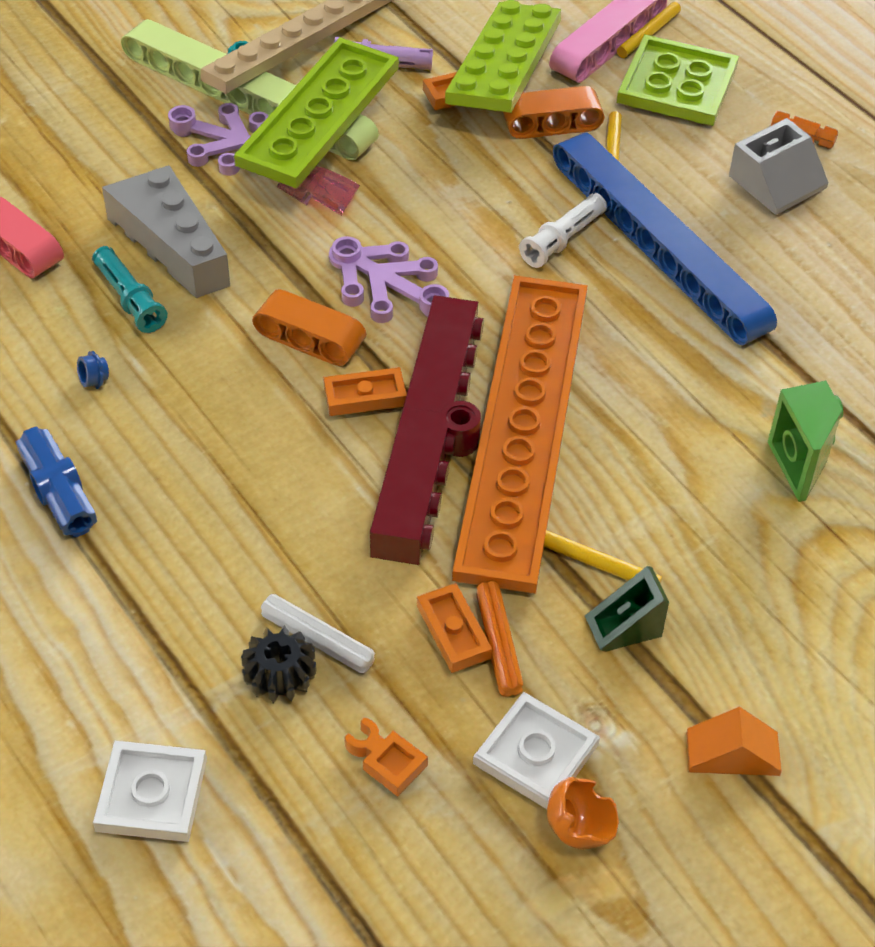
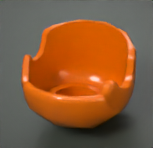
(581, 815)

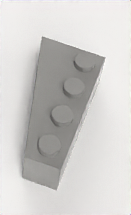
(170, 227)

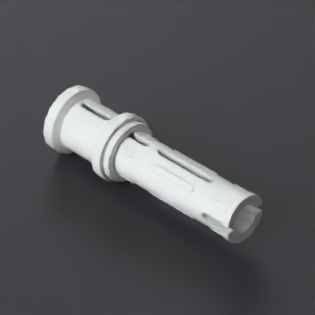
(554, 235)

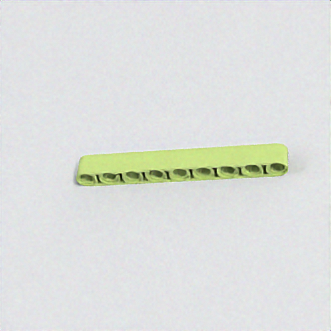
(183, 58)

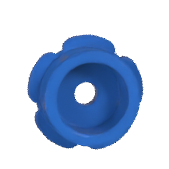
(92, 370)

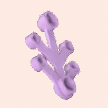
(184, 123)
(350, 255)

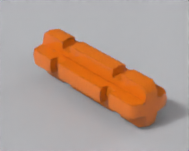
(825, 137)

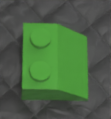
(804, 433)

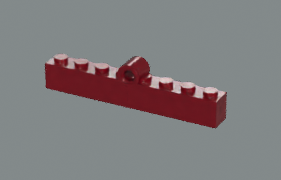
(429, 428)

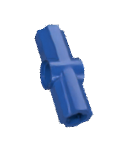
(56, 482)

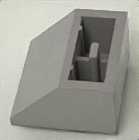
(778, 166)

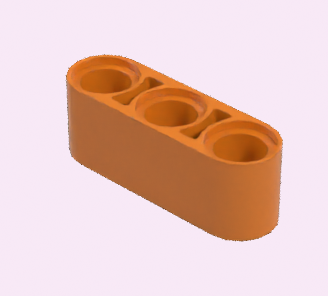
(555, 112)
(309, 327)

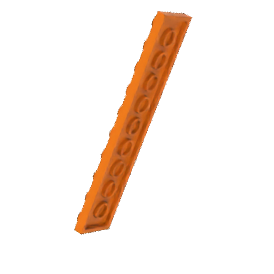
(521, 436)

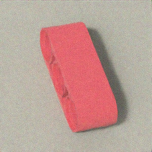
(26, 242)

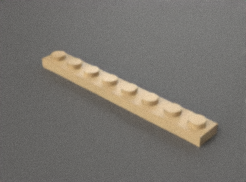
(285, 42)

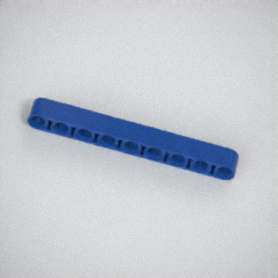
(666, 240)

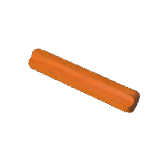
(500, 638)

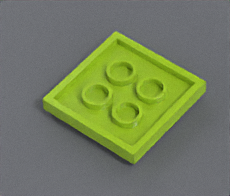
(678, 79)

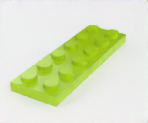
(503, 56)
(316, 112)

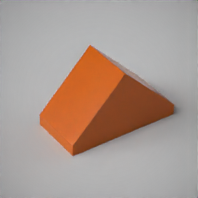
(733, 745)

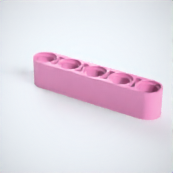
(601, 36)

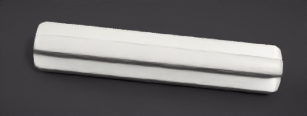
(318, 633)

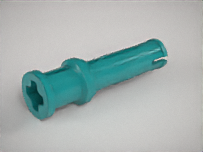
(134, 297)

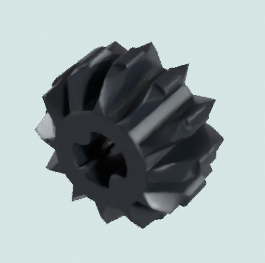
(278, 664)

